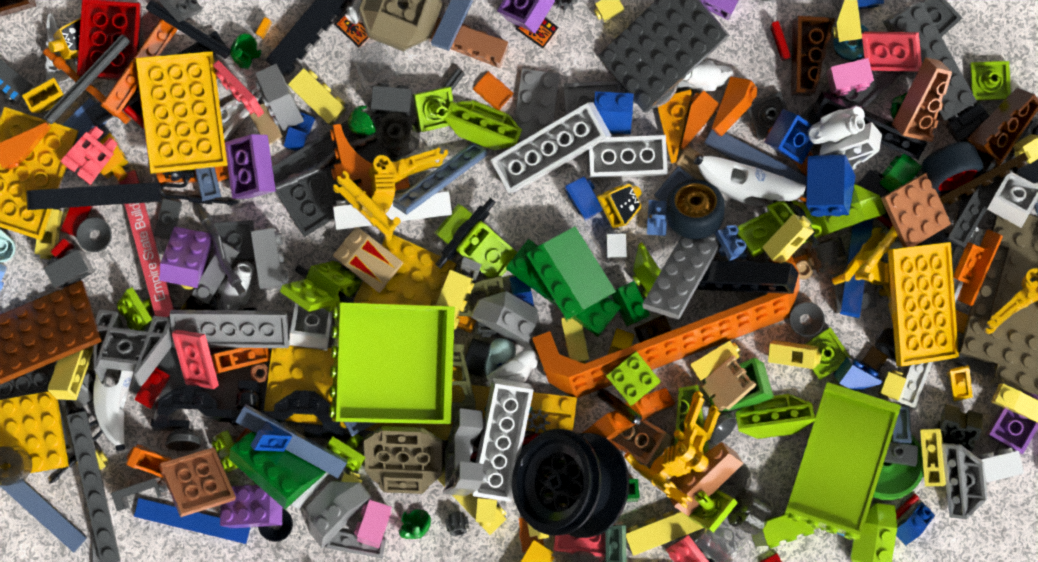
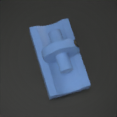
(657, 218)
(731, 245)

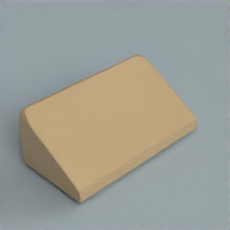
(266, 125)
(686, 162)

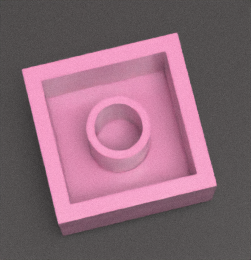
(850, 76)
(374, 523)

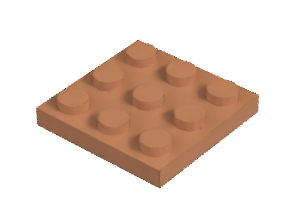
(915, 211)
(197, 482)

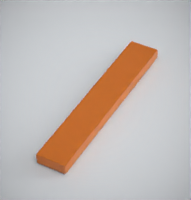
(128, 81)

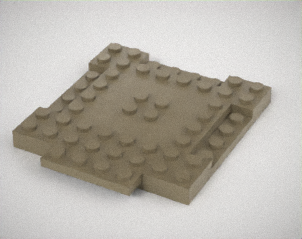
(1014, 342)

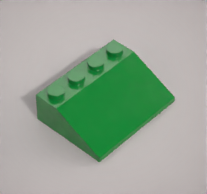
(570, 273)
(276, 472)

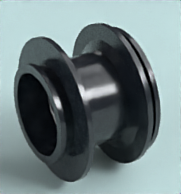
(570, 483)

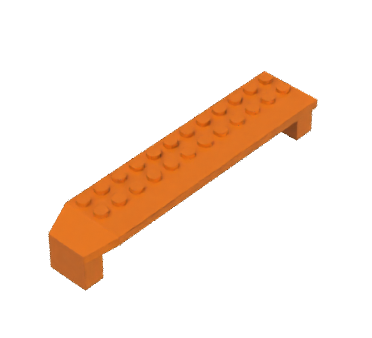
(582, 379)

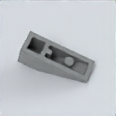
(214, 275)

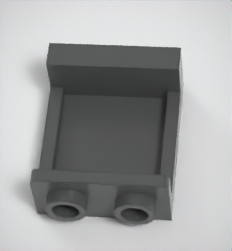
(120, 497)

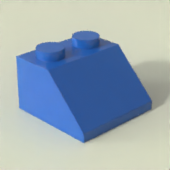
(615, 110)
(790, 136)
(583, 198)

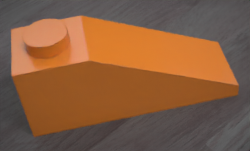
(735, 102)
(700, 111)
(20, 146)
(239, 358)

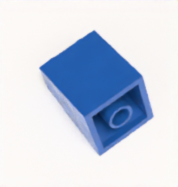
(829, 185)

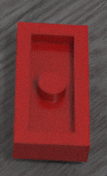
(152, 388)

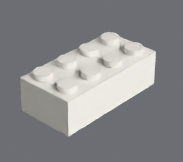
(629, 157)

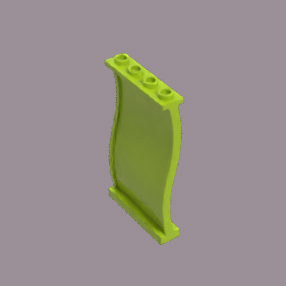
(842, 461)

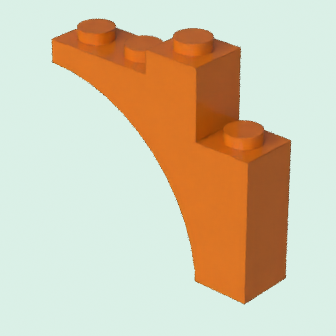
(354, 164)
(614, 424)
(146, 459)

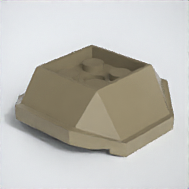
(399, 26)
(403, 458)

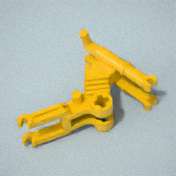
(384, 177)
(867, 263)
(1022, 299)
(684, 455)

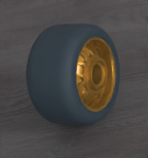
(695, 209)

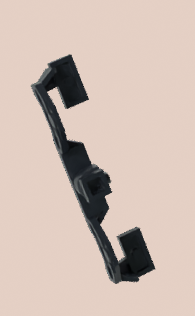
(197, 399)

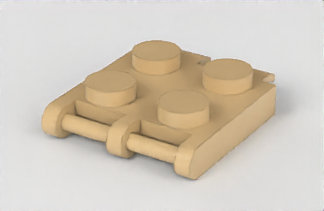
(727, 384)

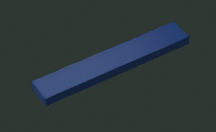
(853, 289)
(194, 522)

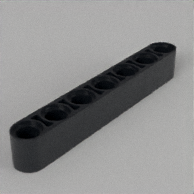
(93, 196)

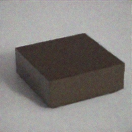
(874, 358)

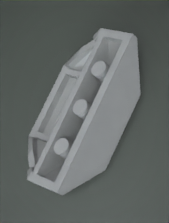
(509, 318)
(964, 481)
(334, 508)

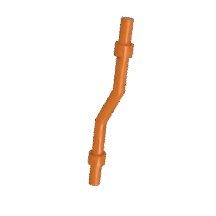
(61, 64)

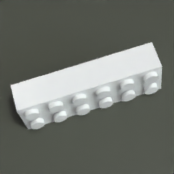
(551, 147)
(348, 217)
(502, 436)

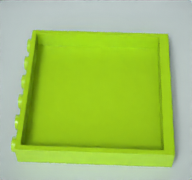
(392, 363)

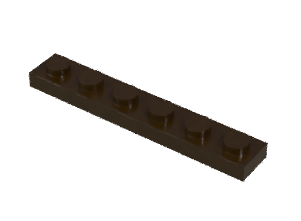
(986, 178)

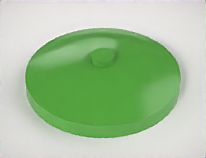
(898, 479)

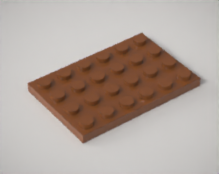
(46, 331)

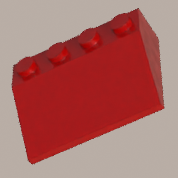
(100, 27)

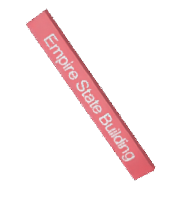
(148, 252)

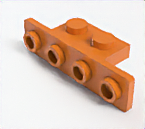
(975, 265)

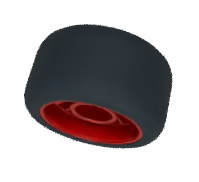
(952, 166)

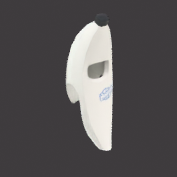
(746, 182)
(109, 407)

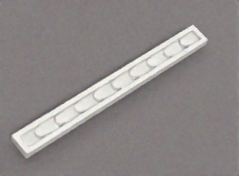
(918, 373)

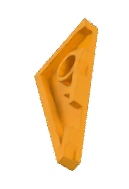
(673, 120)

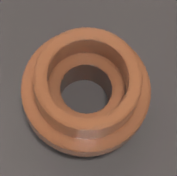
(253, 372)

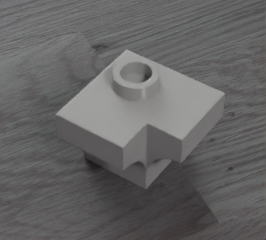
(85, 394)

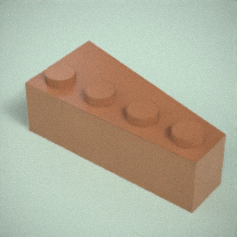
(478, 45)
(923, 101)
(721, 465)

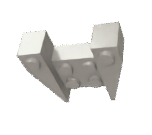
(128, 348)
(461, 474)

